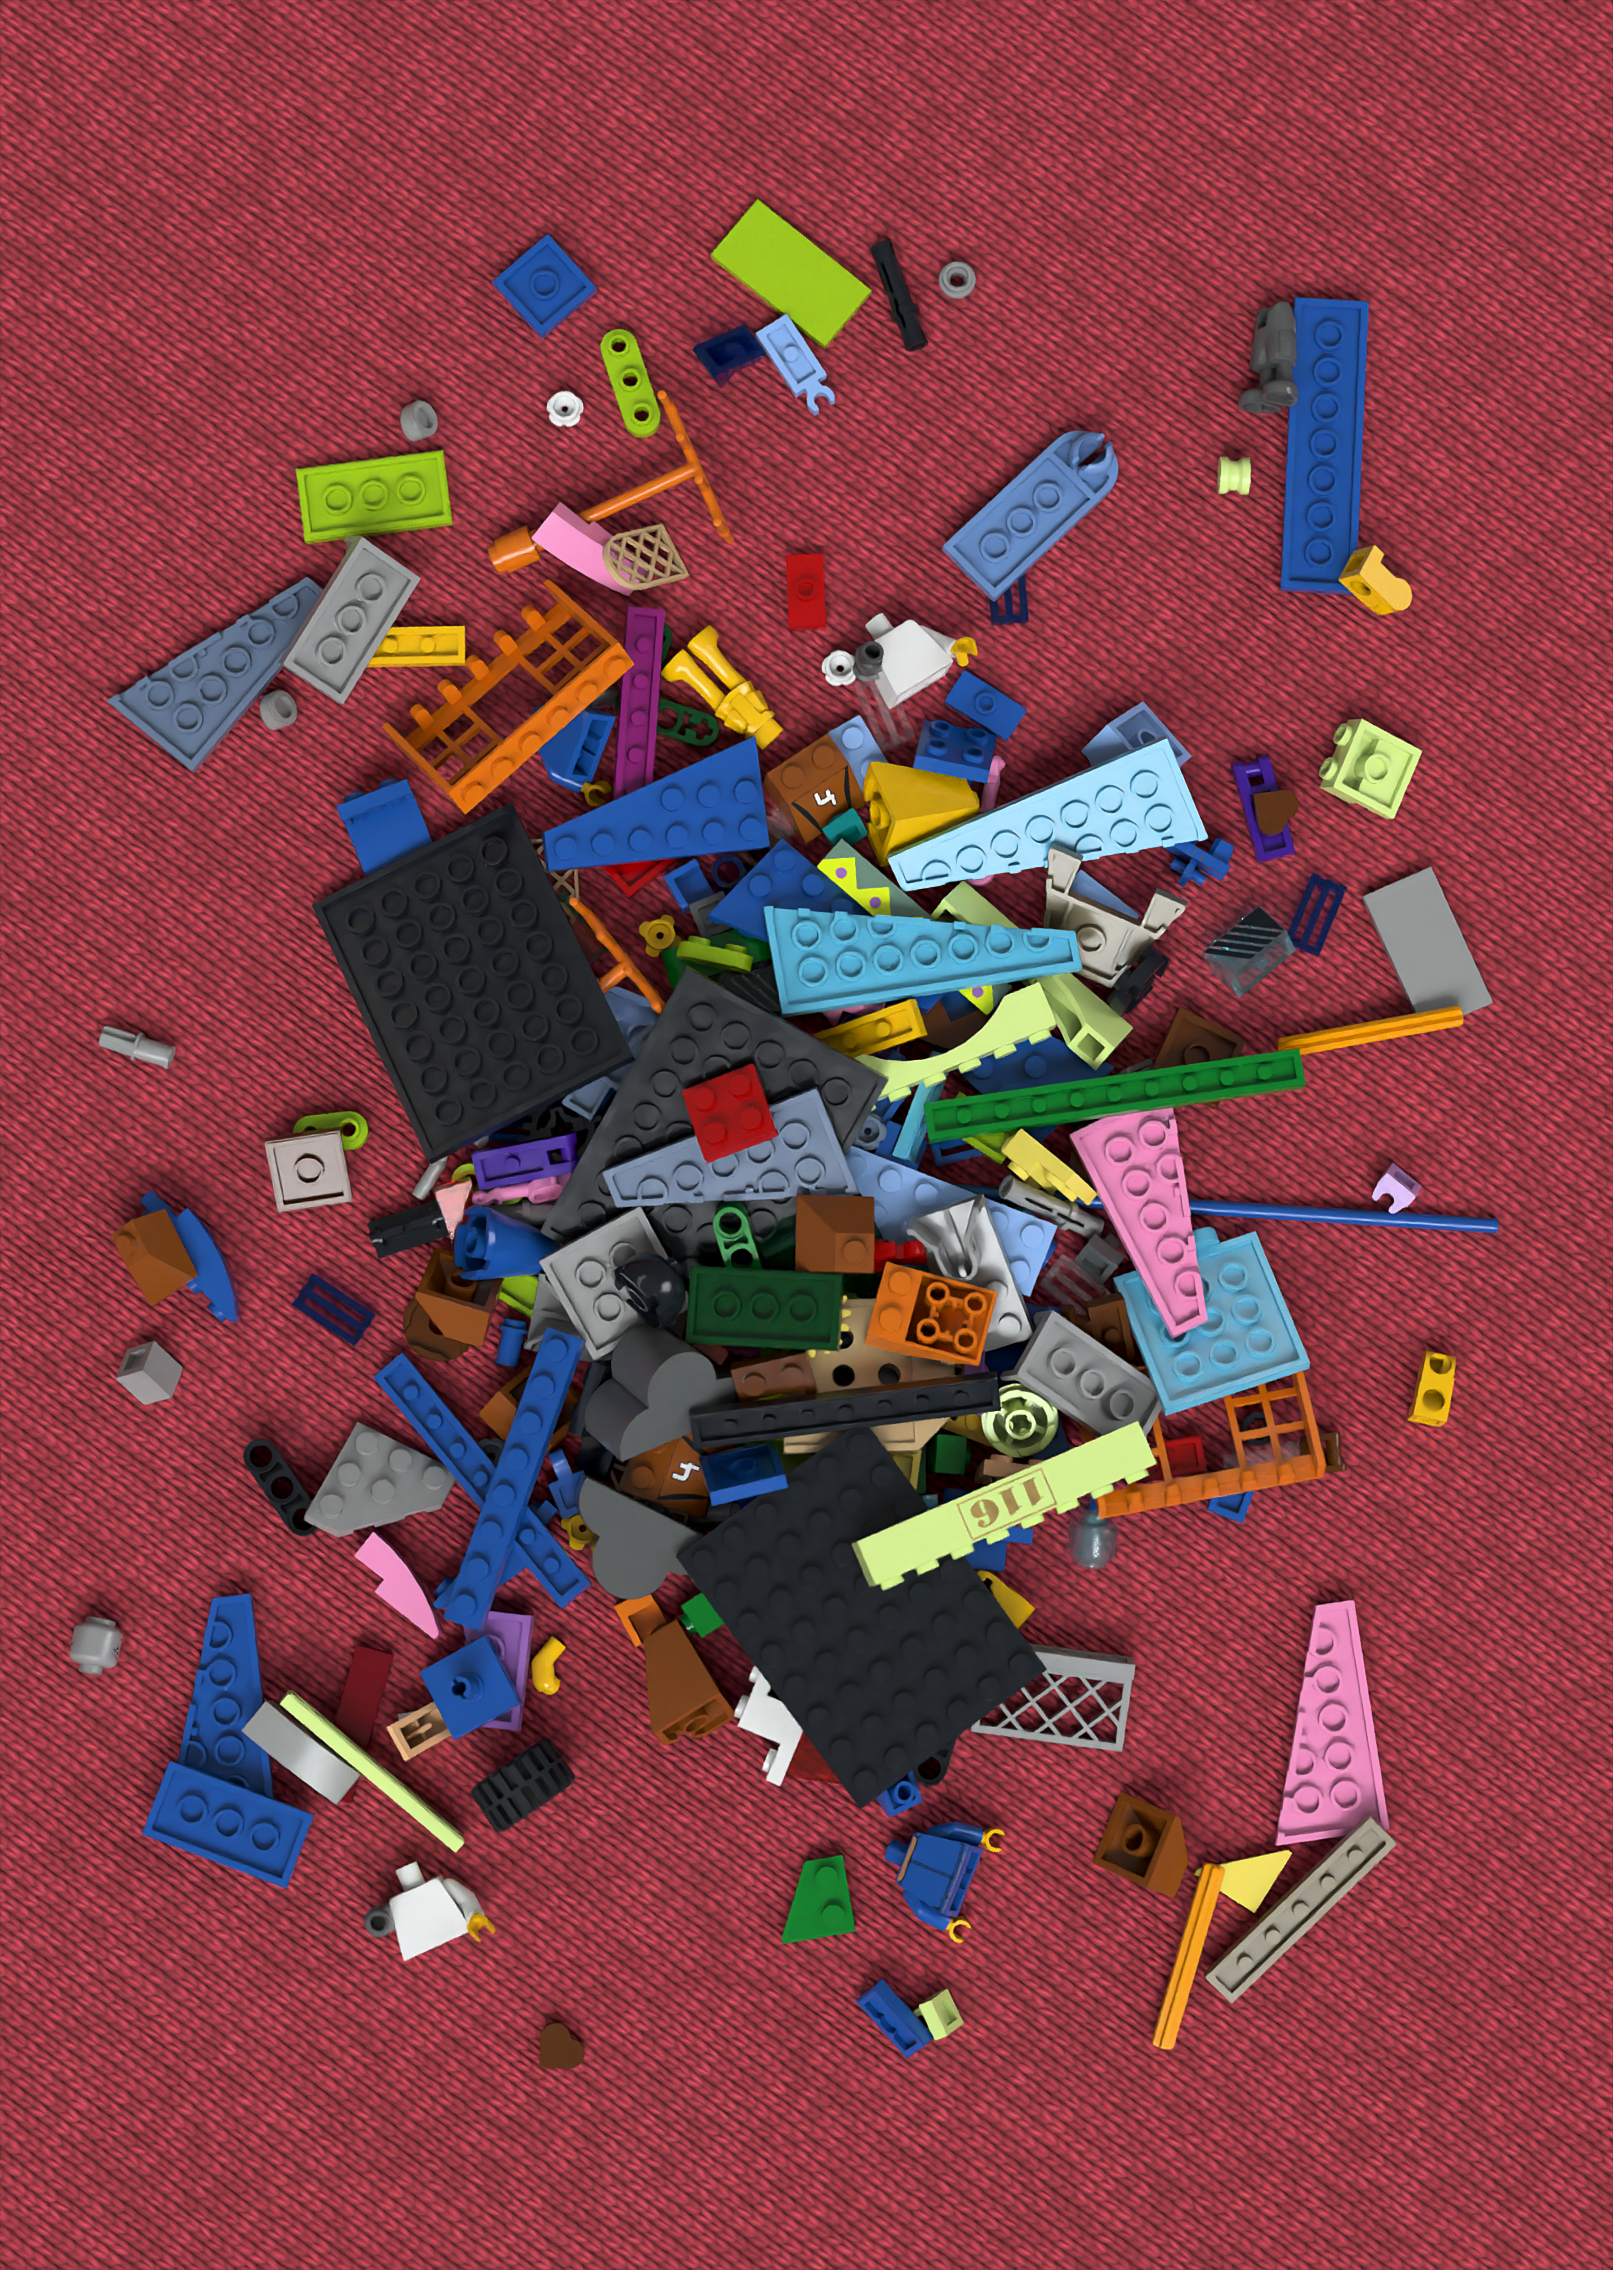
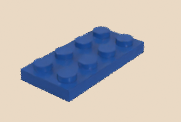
(228, 1824)

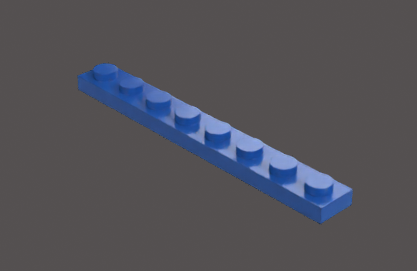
(475, 1473)
(514, 1479)

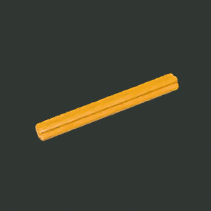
(1373, 1031)
(1188, 1956)

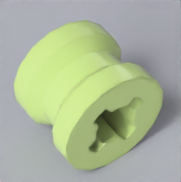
(1233, 475)

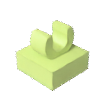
(940, 2014)

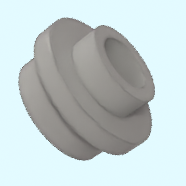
(957, 269)

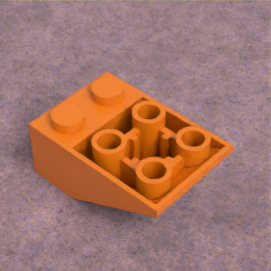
(930, 1316)

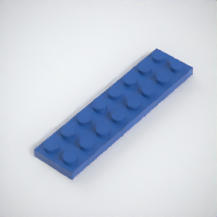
(1324, 445)

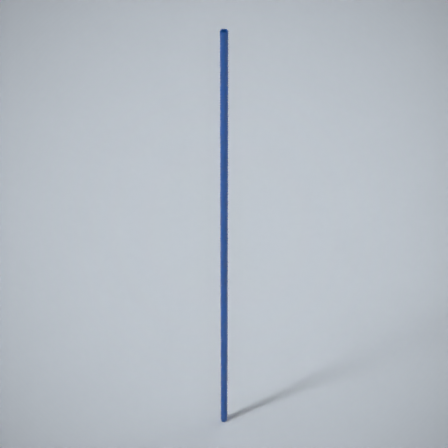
(1299, 1213)

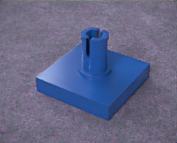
(743, 1473)
(471, 1687)

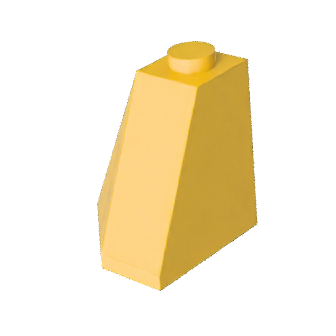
(912, 805)

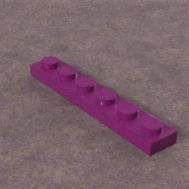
(638, 701)

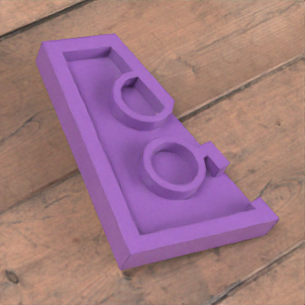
(512, 1640)

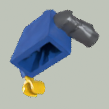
(577, 748)

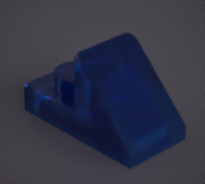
(729, 353)

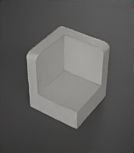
(149, 1373)

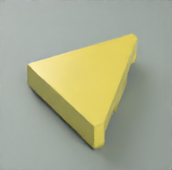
(1251, 1877)

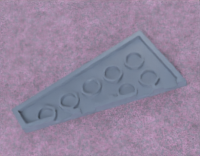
(213, 684)
(797, 1162)

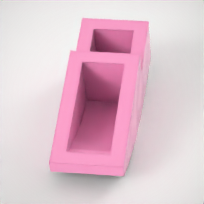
(582, 546)
(400, 1583)

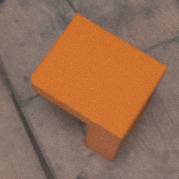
(640, 1617)

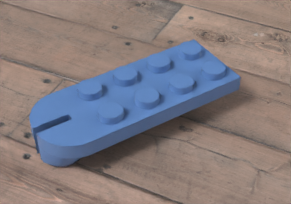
(1033, 512)

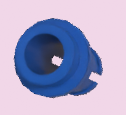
(511, 1342)

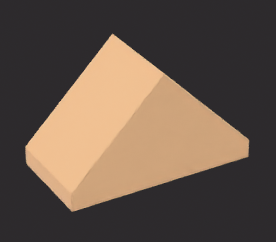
(419, 1731)

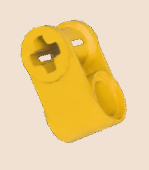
(1012, 1603)

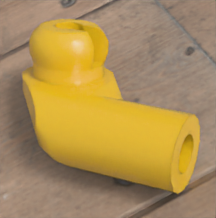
(543, 1668)

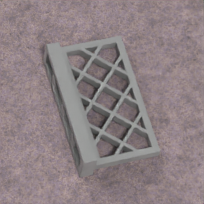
(1072, 1664)

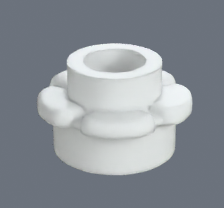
(555, 407)
(830, 665)

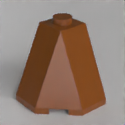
(681, 1687)

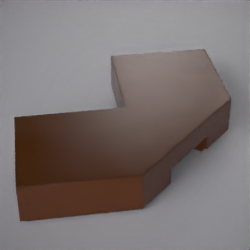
(949, 1034)

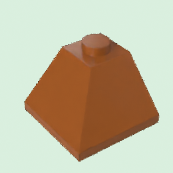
(835, 1234)
(155, 1255)
(455, 1304)
(1144, 1845)

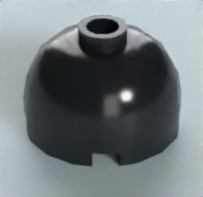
(653, 1286)

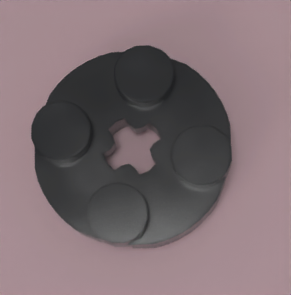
(1135, 986)

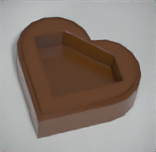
(1273, 810)
(559, 2048)

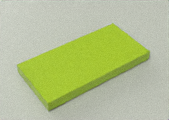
(791, 274)
(374, 497)

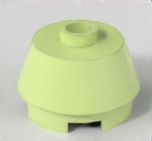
(1023, 1424)

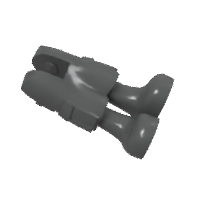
(1273, 358)

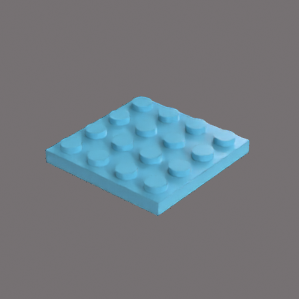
(1238, 1347)

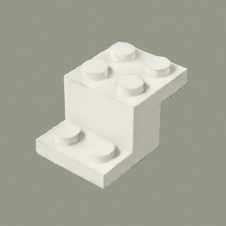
(772, 1721)

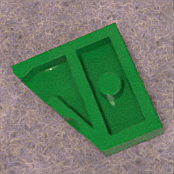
(820, 1902)

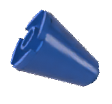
(499, 1246)

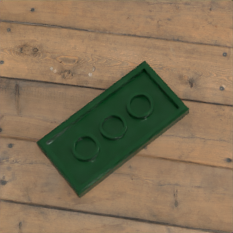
(765, 1308)

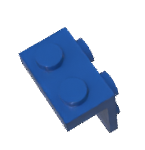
(384, 824)

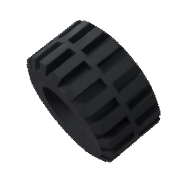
(522, 1785)

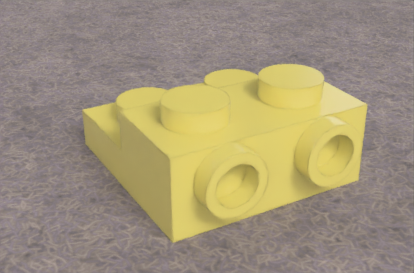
(1043, 1169)

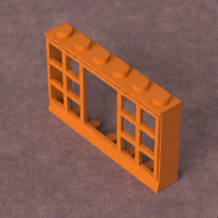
(569, 698)
(1228, 1481)

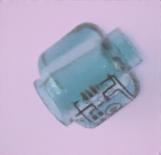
(1092, 1540)

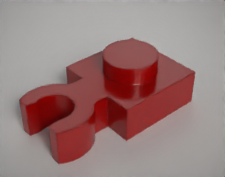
(909, 1253)

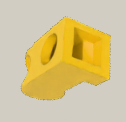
(1374, 583)
(1433, 1389)

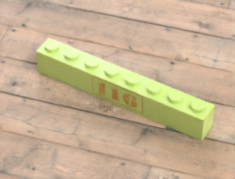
(1004, 1504)

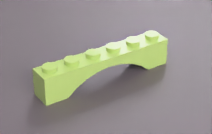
(1083, 1018)
(1017, 1019)

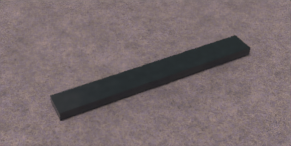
(845, 1409)

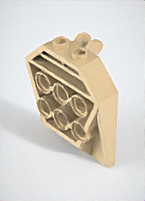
(864, 1364)

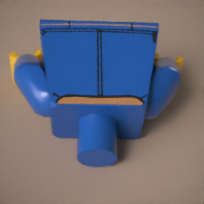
(939, 1870)

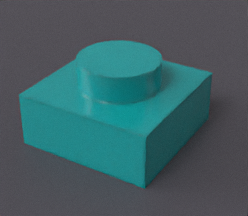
(845, 826)

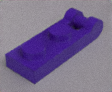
(1264, 847)
(525, 1160)

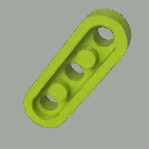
(634, 398)

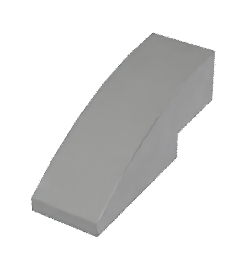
(301, 1751)

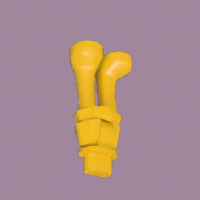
(742, 707)

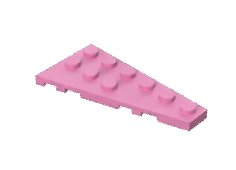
(1144, 1191)
(1333, 1750)

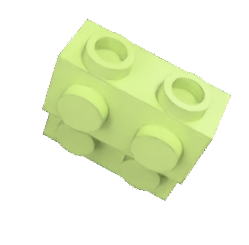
(1369, 767)

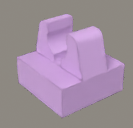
(1399, 1185)

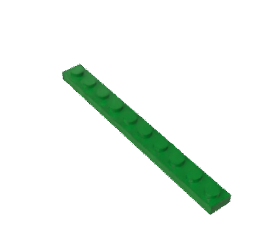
(1114, 1095)

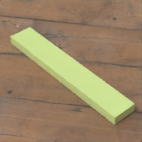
(372, 1770)

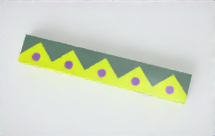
(882, 897)

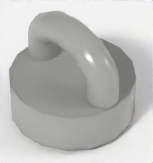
(418, 420)
(278, 709)

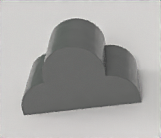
(652, 1391)
(630, 1541)

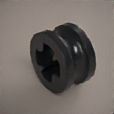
(1250, 1419)

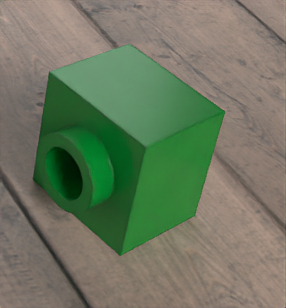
(948, 1454)
(700, 1616)

